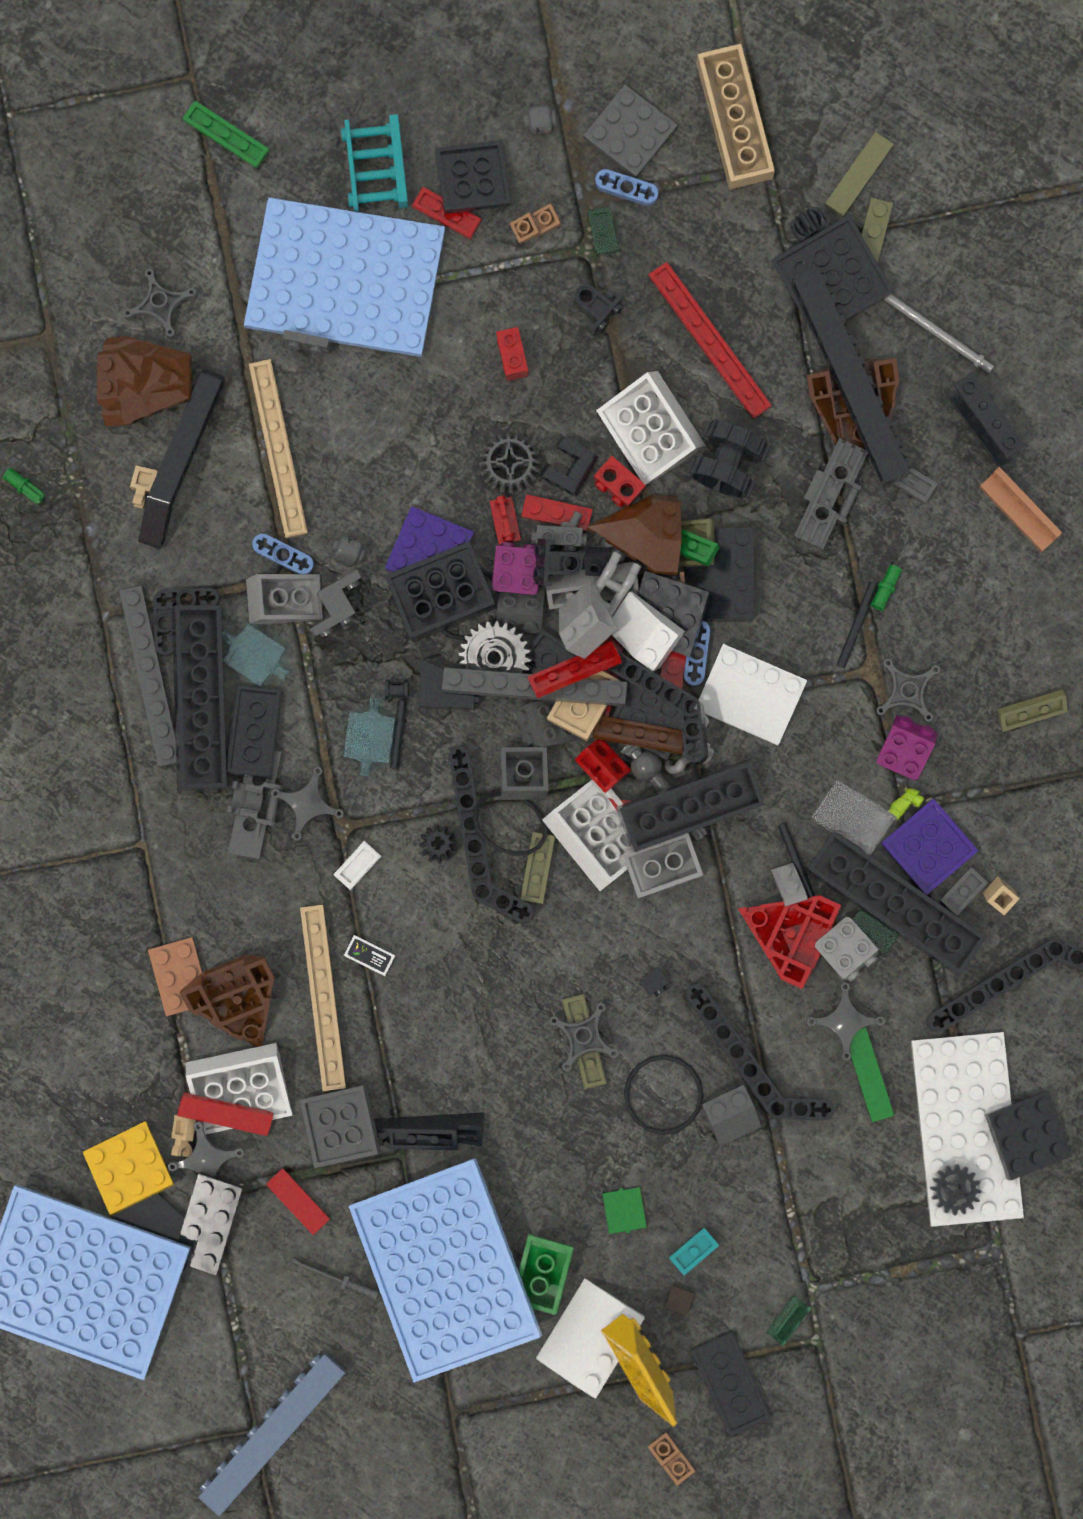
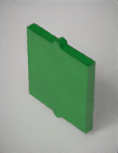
(624, 1210)

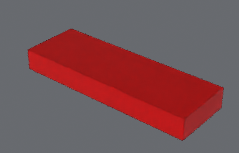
(432, 206)
(298, 1201)

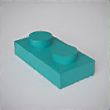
(693, 1251)

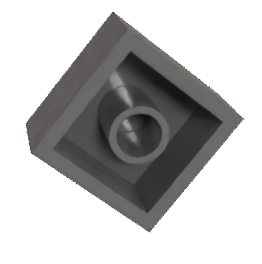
(523, 773)

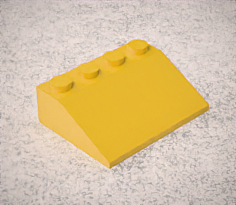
(641, 1366)

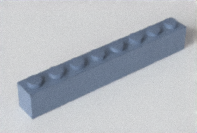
(272, 1434)

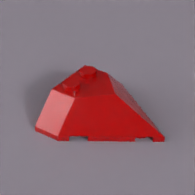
(791, 933)

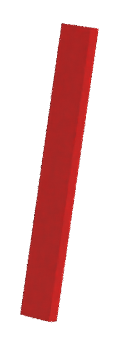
(710, 340)

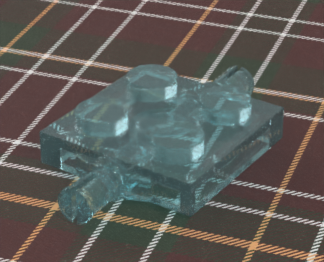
(254, 655)
(369, 737)

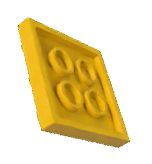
(128, 1168)

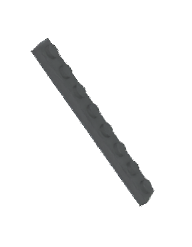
(149, 675)
(517, 686)

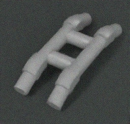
(620, 589)

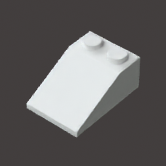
(645, 631)

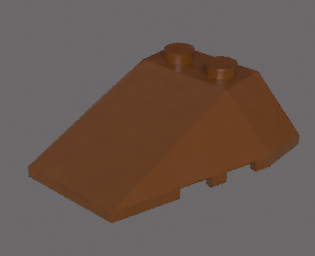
(830, 403)

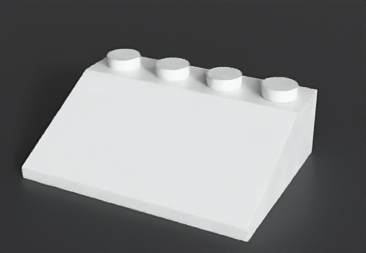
(650, 427)
(751, 694)
(592, 833)
(243, 1078)
(576, 1343)

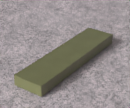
(859, 174)
(589, 1064)

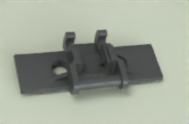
(824, 492)
(247, 804)

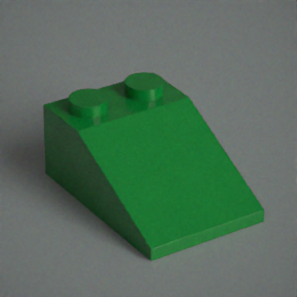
(545, 1272)

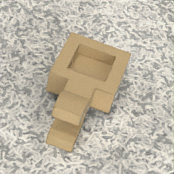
(142, 483)
(182, 1132)

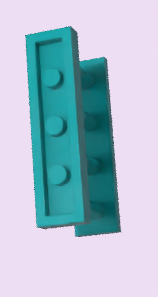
(395, 172)

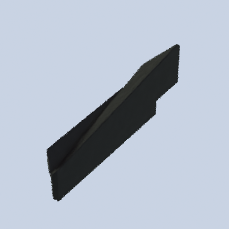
(431, 1131)

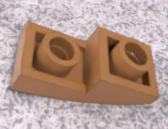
(535, 224)
(671, 1459)

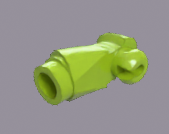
(903, 803)

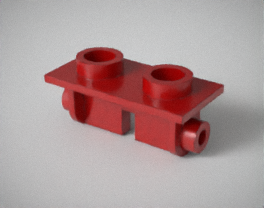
(505, 520)

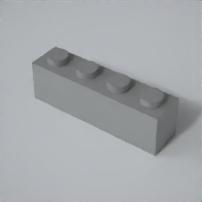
(566, 586)

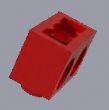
(512, 354)
(624, 478)
(602, 765)

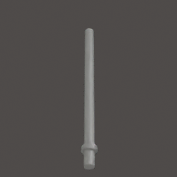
(941, 334)

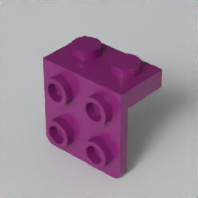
(514, 569)
(907, 747)

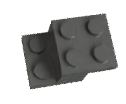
(336, 604)

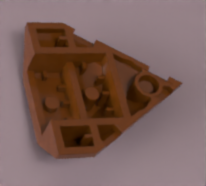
(646, 532)
(234, 997)

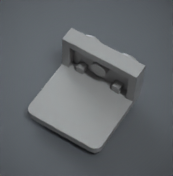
(847, 949)

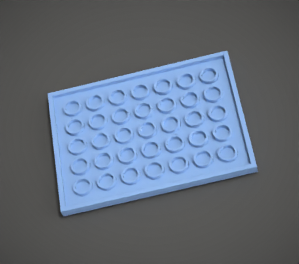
(345, 276)
(445, 1270)
(85, 1281)

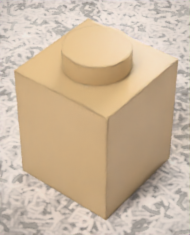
(1001, 895)

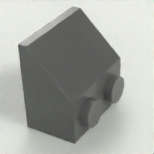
(731, 1115)

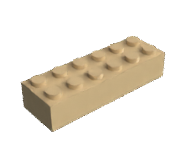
(735, 116)

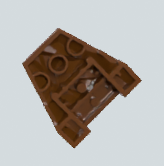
(140, 379)

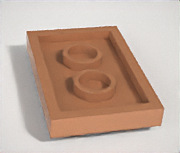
(175, 968)

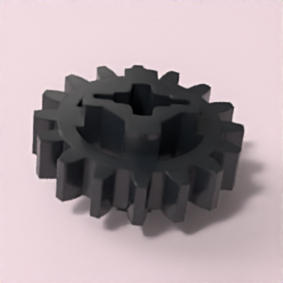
(960, 1179)

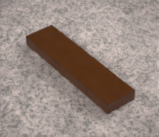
(639, 734)

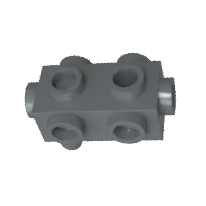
(565, 536)

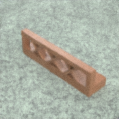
(1020, 509)

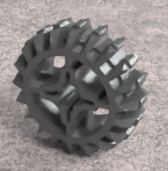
(499, 463)

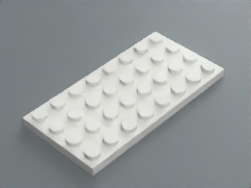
(955, 1087)

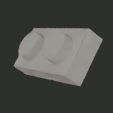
(789, 884)

